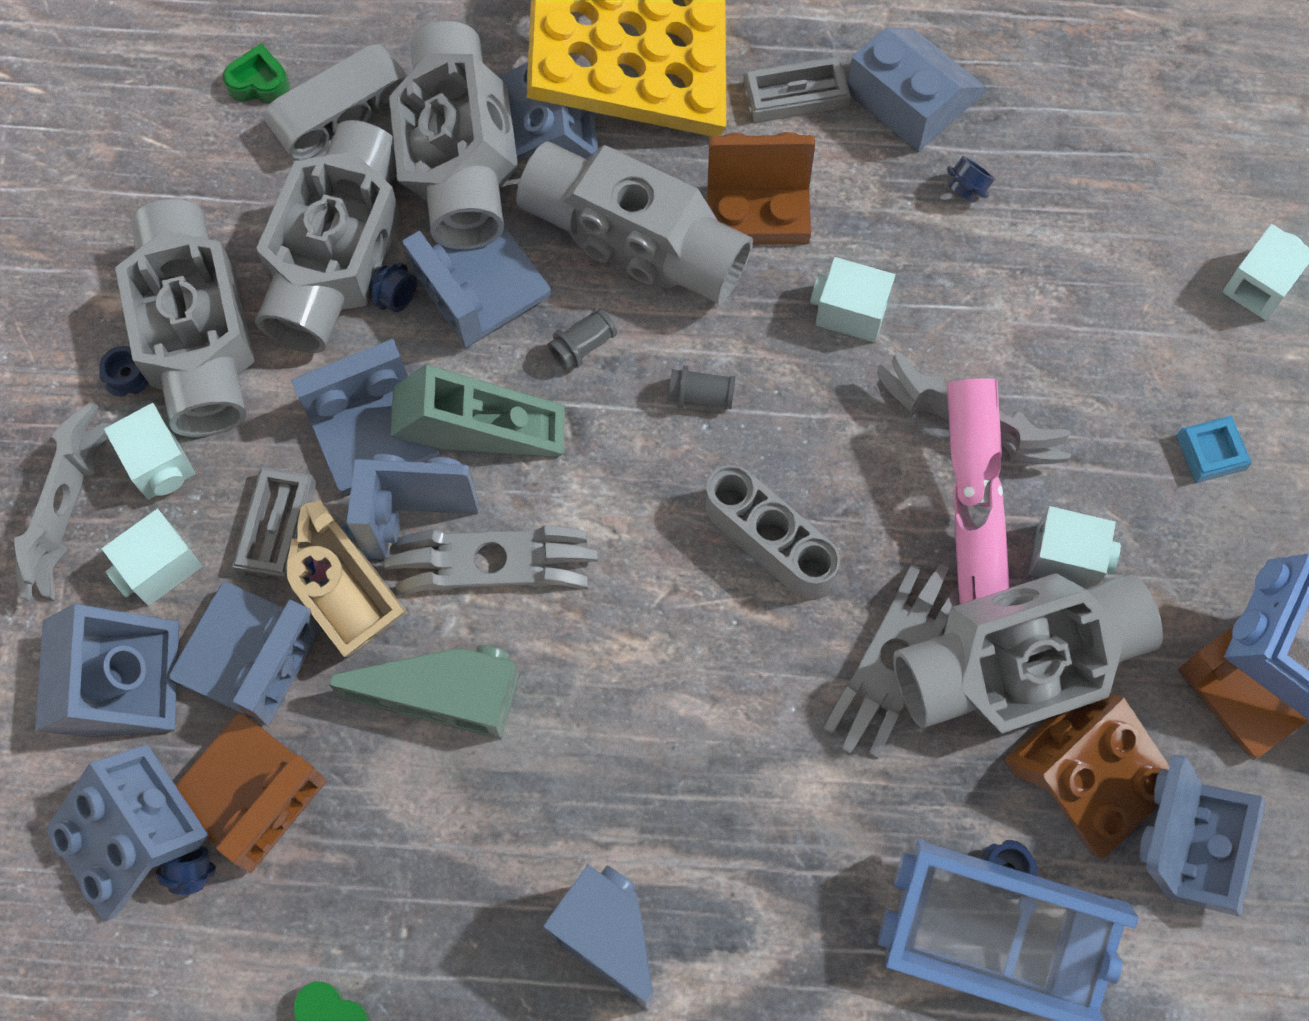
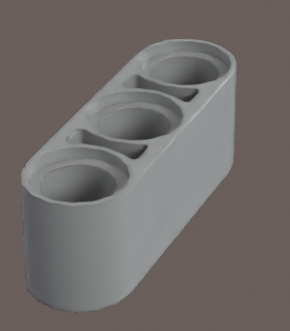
(349, 90)
(765, 508)

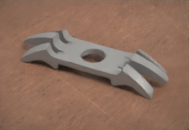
(928, 394)
(41, 544)
(523, 564)
(872, 678)

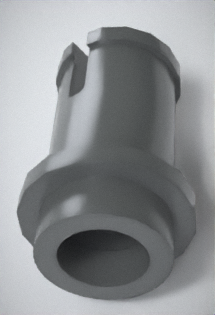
(581, 339)
(701, 388)

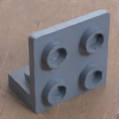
(544, 121)
(476, 286)
(353, 410)
(393, 484)
(246, 652)
(121, 825)

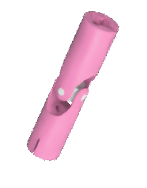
(977, 464)

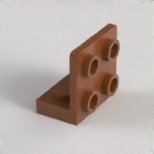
(762, 185)
(1240, 703)
(1095, 768)
(248, 791)

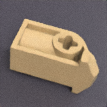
(356, 599)

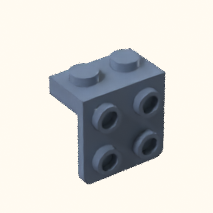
(1201, 840)

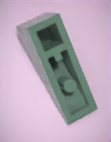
(474, 416)
(443, 687)

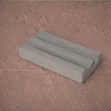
(798, 95)
(264, 567)

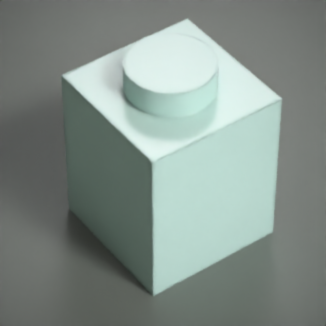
(1268, 272)
(852, 299)
(150, 452)
(1074, 547)
(150, 559)

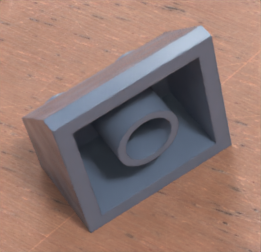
(911, 85)
(106, 673)
(604, 930)

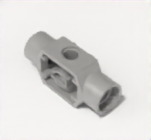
(454, 135)
(635, 219)
(328, 236)
(185, 317)
(1028, 651)

